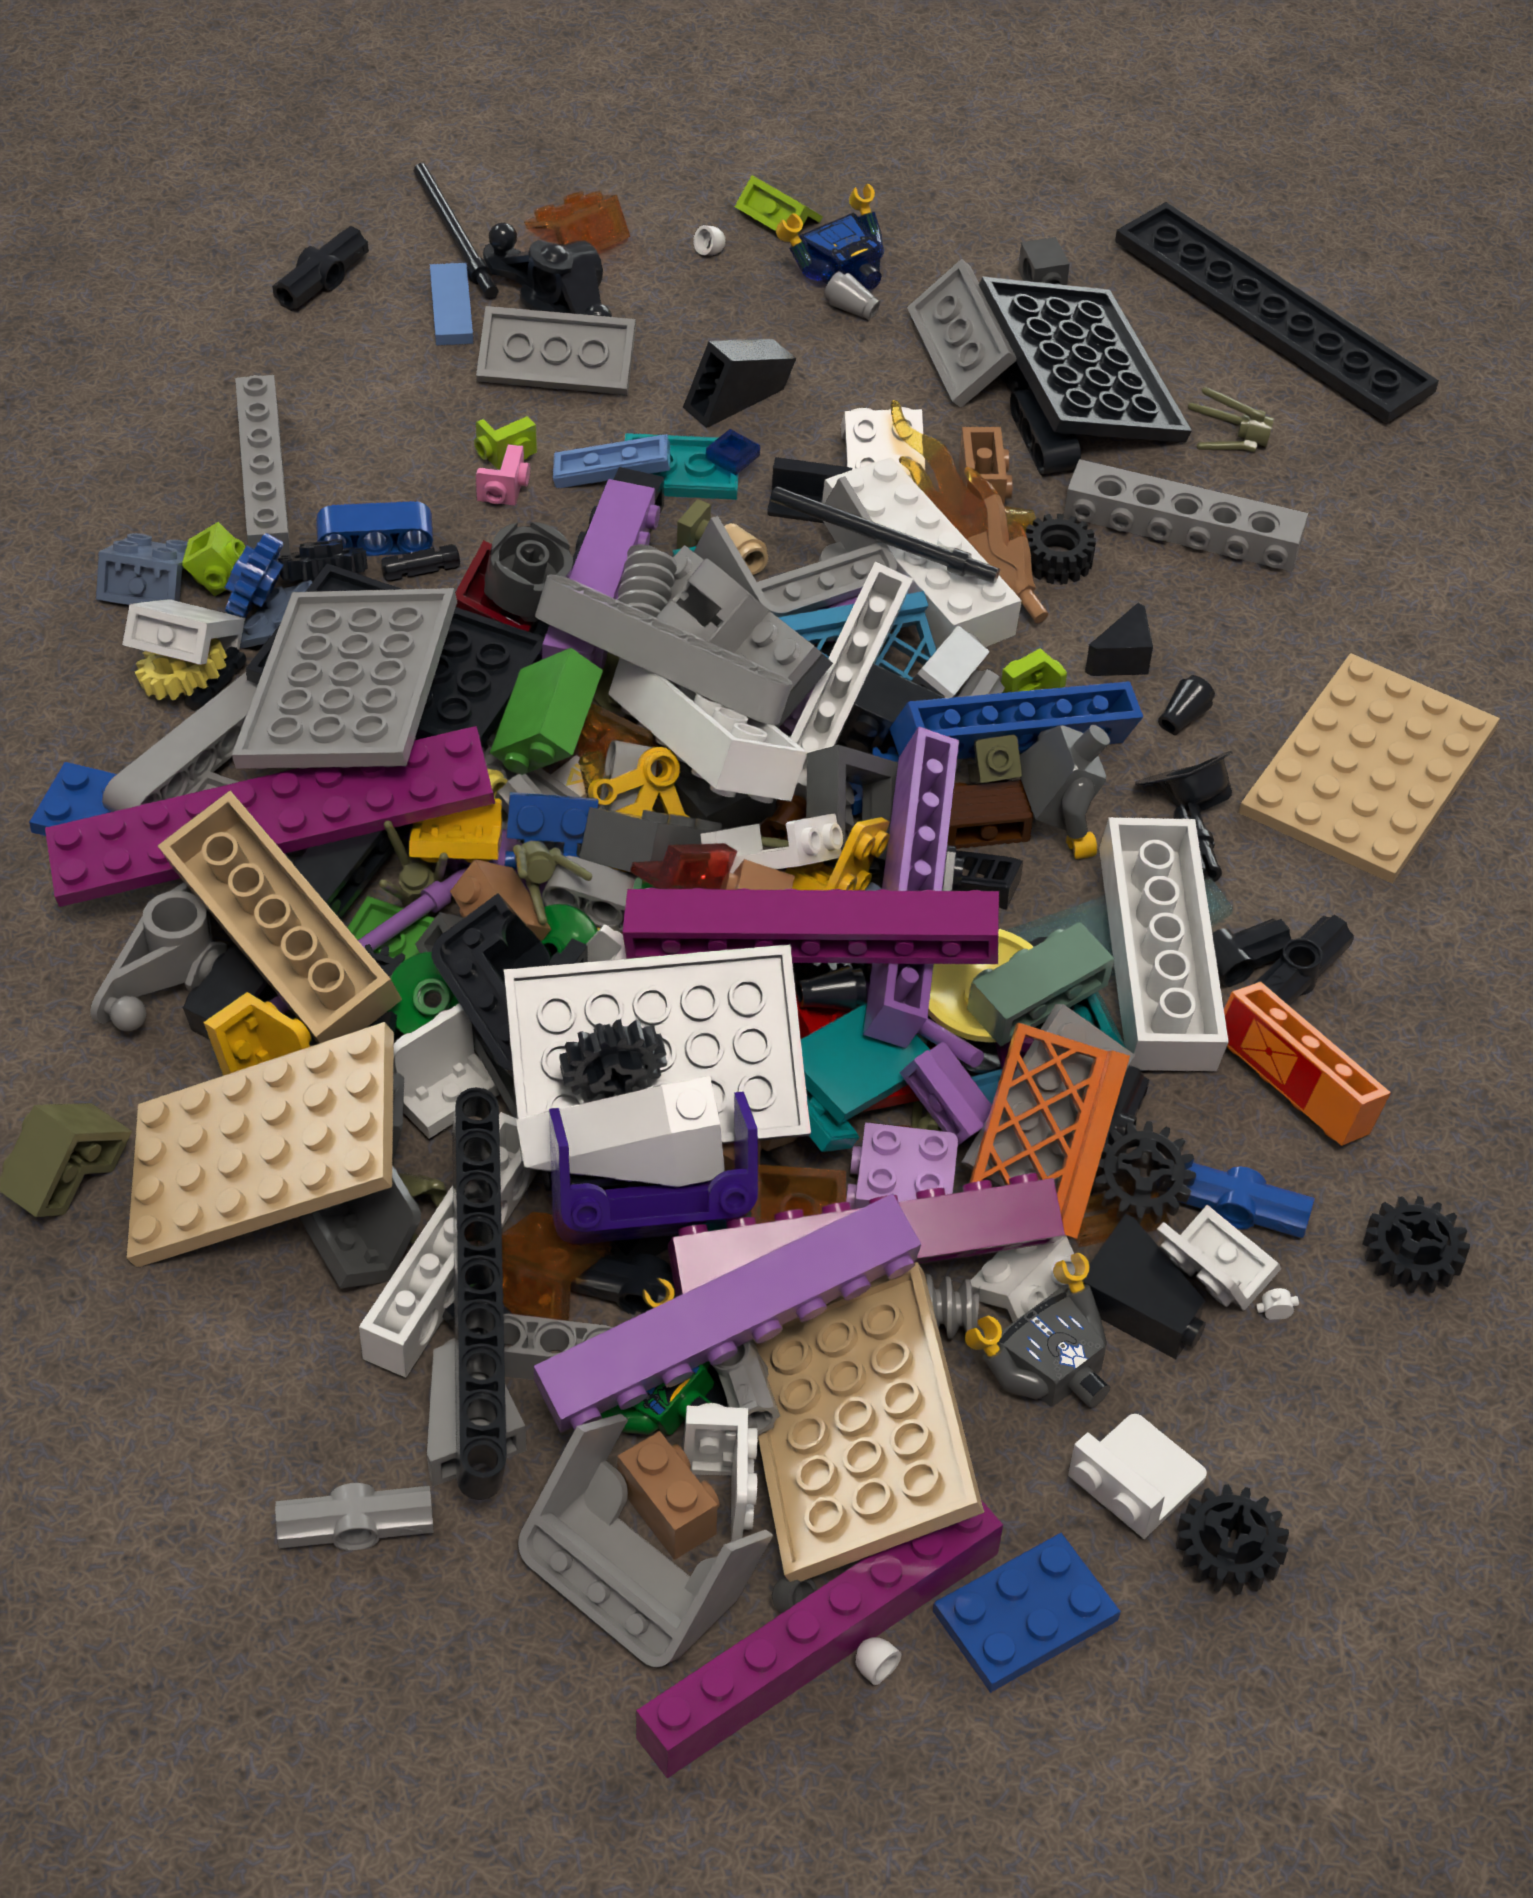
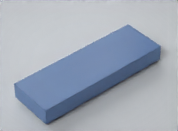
(451, 304)
(603, 461)

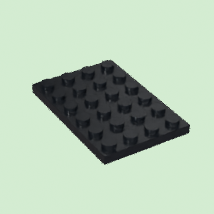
(1084, 361)
(473, 671)

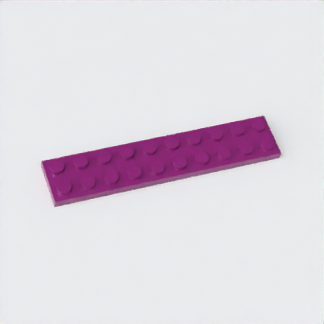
(293, 807)

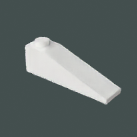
(641, 1136)

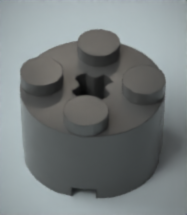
(520, 564)

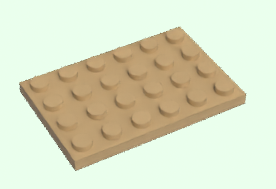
(1370, 767)
(263, 1145)
(864, 1430)

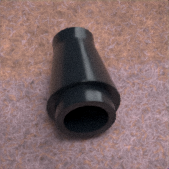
(1188, 702)
(835, 989)

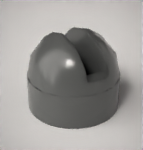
(787, 1594)

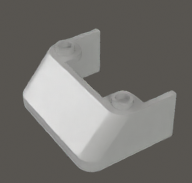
(834, 578)
(612, 1570)

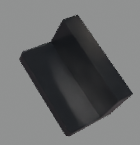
(801, 478)

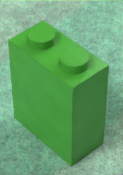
(546, 712)

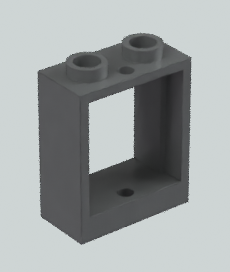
(826, 788)

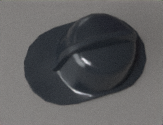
(1199, 784)

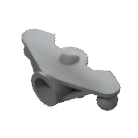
(164, 950)

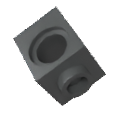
(1043, 262)

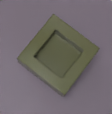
(693, 524)

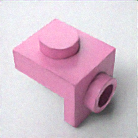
(504, 484)

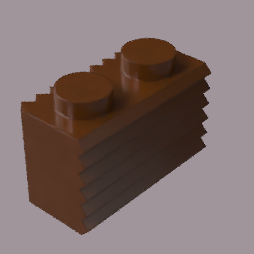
(989, 814)

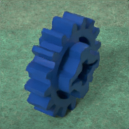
(254, 576)

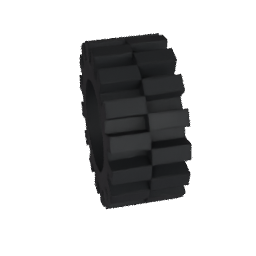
(1063, 534)

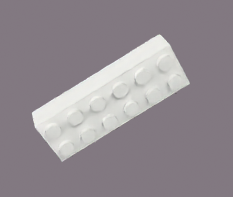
(953, 600)
(712, 739)
(1162, 944)

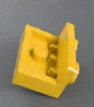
(460, 835)

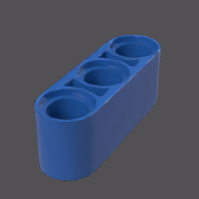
(378, 527)

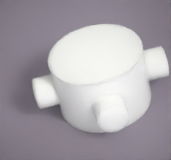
(1277, 1304)

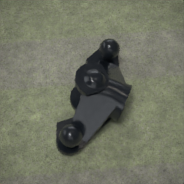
(550, 274)

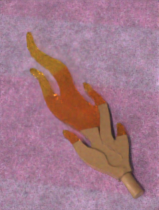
(978, 520)

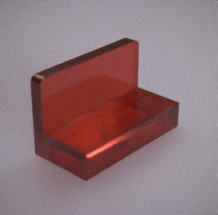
(688, 867)

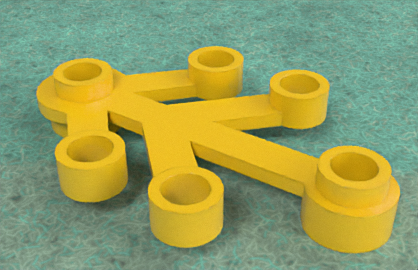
(650, 785)

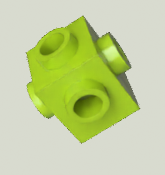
(212, 557)

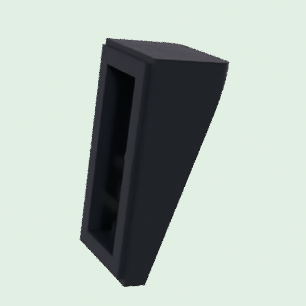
(999, 873)

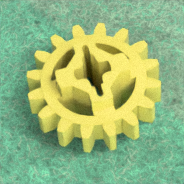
(172, 676)

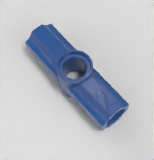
(1247, 1200)

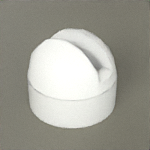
(709, 240)
(877, 1659)

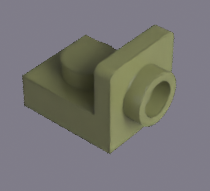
(995, 759)

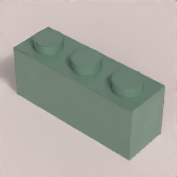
(1028, 986)

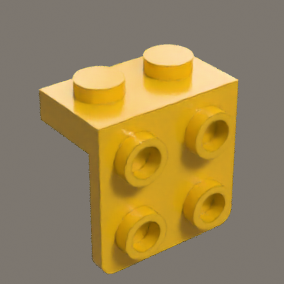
(851, 872)
(253, 1033)

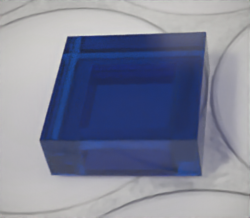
(732, 452)

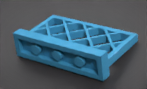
(828, 623)

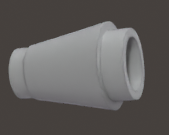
(851, 296)

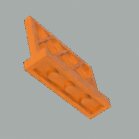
(1088, 1131)

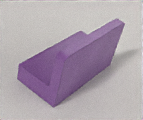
(947, 1092)

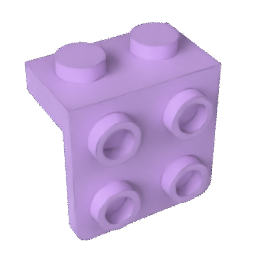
(901, 1163)

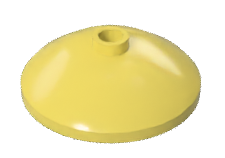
(952, 988)

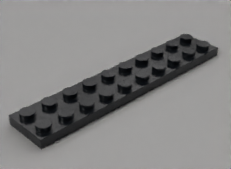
(1277, 312)

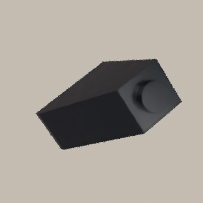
(736, 377)
(1144, 1291)

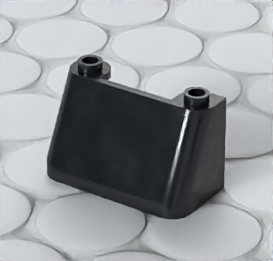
(473, 966)

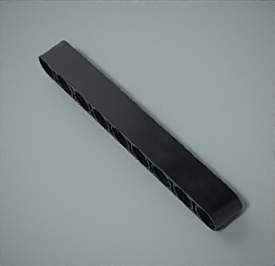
(478, 1307)

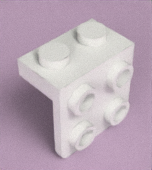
(873, 437)
(437, 1067)
(1223, 1257)
(722, 1444)
(1136, 1473)

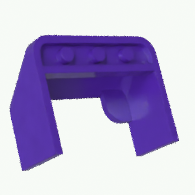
(596, 1215)

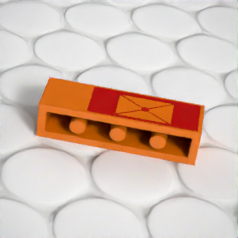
(1303, 1064)

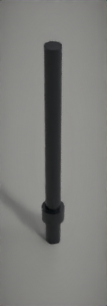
(476, 266)
(957, 561)

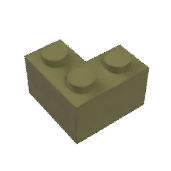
(56, 1151)

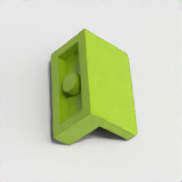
(771, 205)

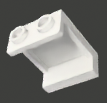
(180, 629)
(809, 842)

